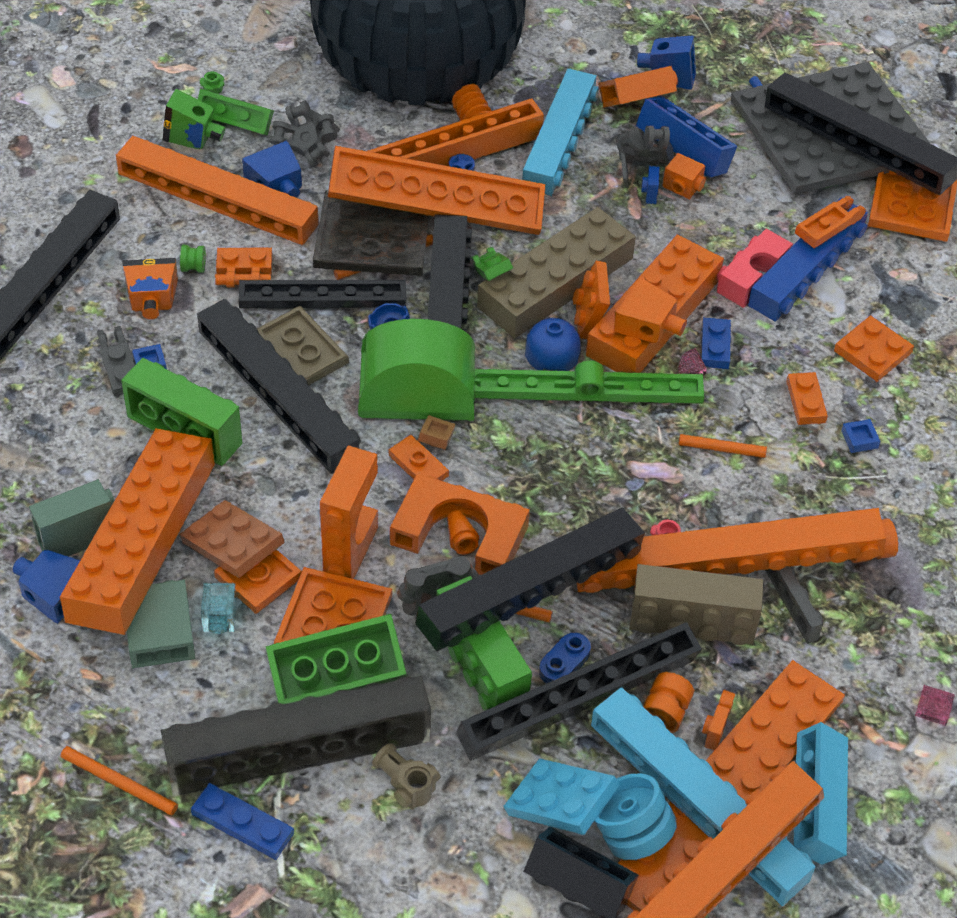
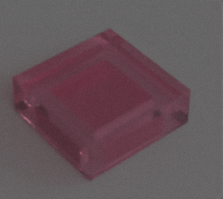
(934, 705)

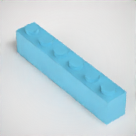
(561, 129)

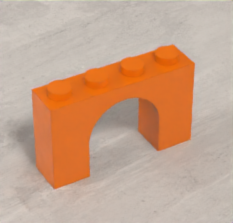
(434, 499)
(345, 521)

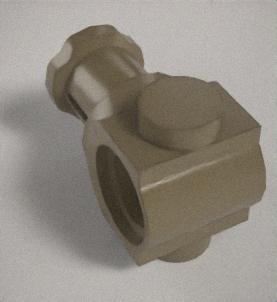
(404, 774)

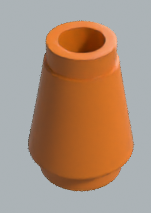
(461, 533)

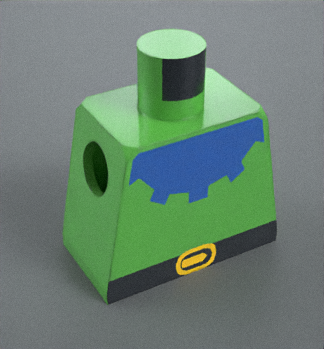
(189, 121)

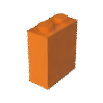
(638, 86)

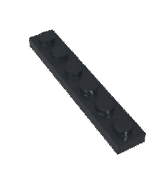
(320, 293)

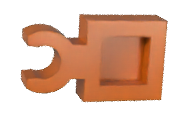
(715, 725)

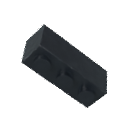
(580, 873)

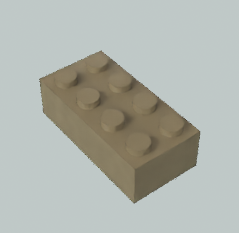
(711, 603)

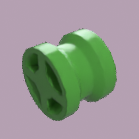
(192, 258)

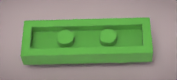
(238, 112)

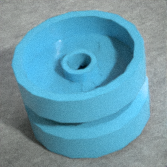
(636, 818)

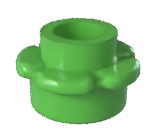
(212, 82)

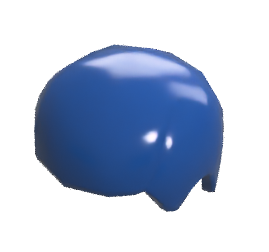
(387, 313)

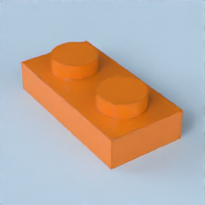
(806, 398)

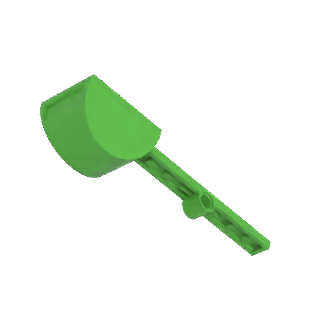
(430, 370)

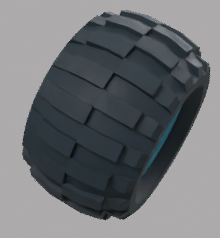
(417, 46)

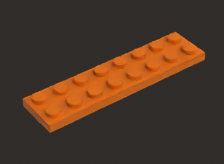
(436, 190)

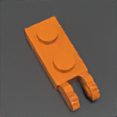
(829, 221)

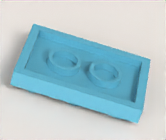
(561, 796)

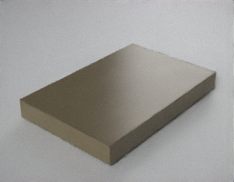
(304, 344)

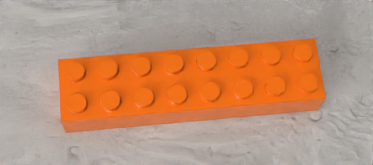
(137, 532)

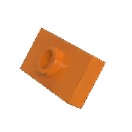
(417, 459)

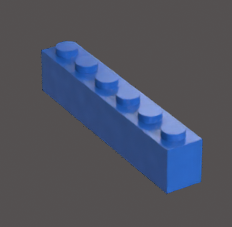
(798, 269)

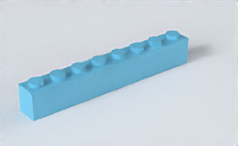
(693, 786)

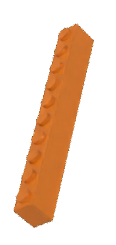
(753, 547)

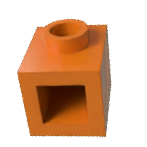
(684, 176)

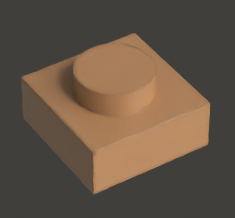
(436, 432)

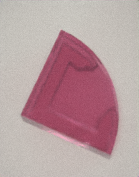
(691, 363)

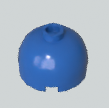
(553, 345)

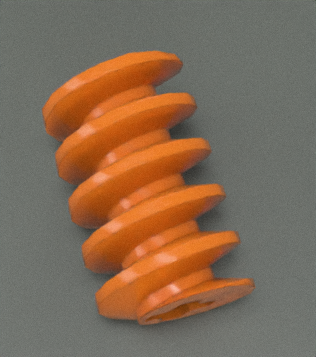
(469, 102)

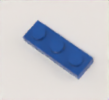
(242, 821)

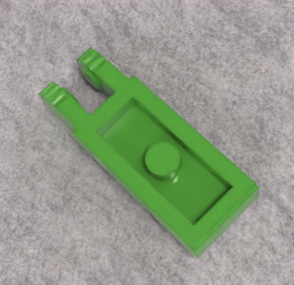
(491, 264)

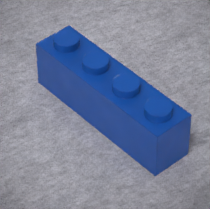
(688, 135)

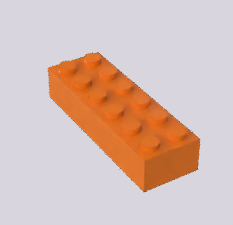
(681, 271)

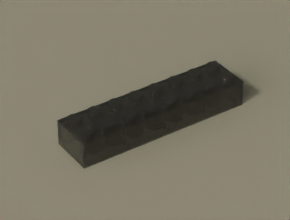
(296, 735)

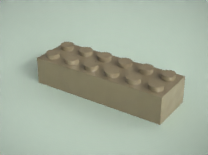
(553, 271)

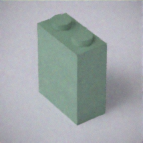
(71, 518)
(162, 627)

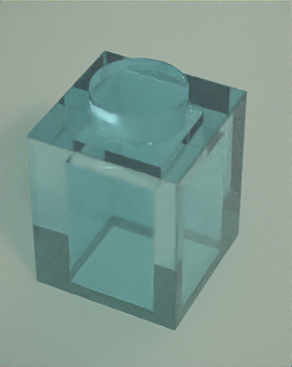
(219, 607)

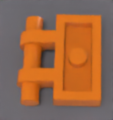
(242, 264)

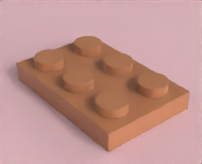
(232, 538)

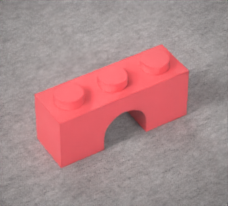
(742, 273)

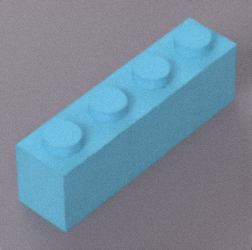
(824, 758)

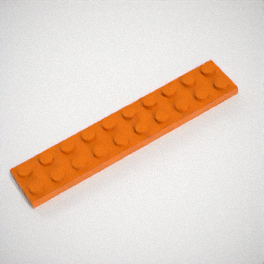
(746, 760)

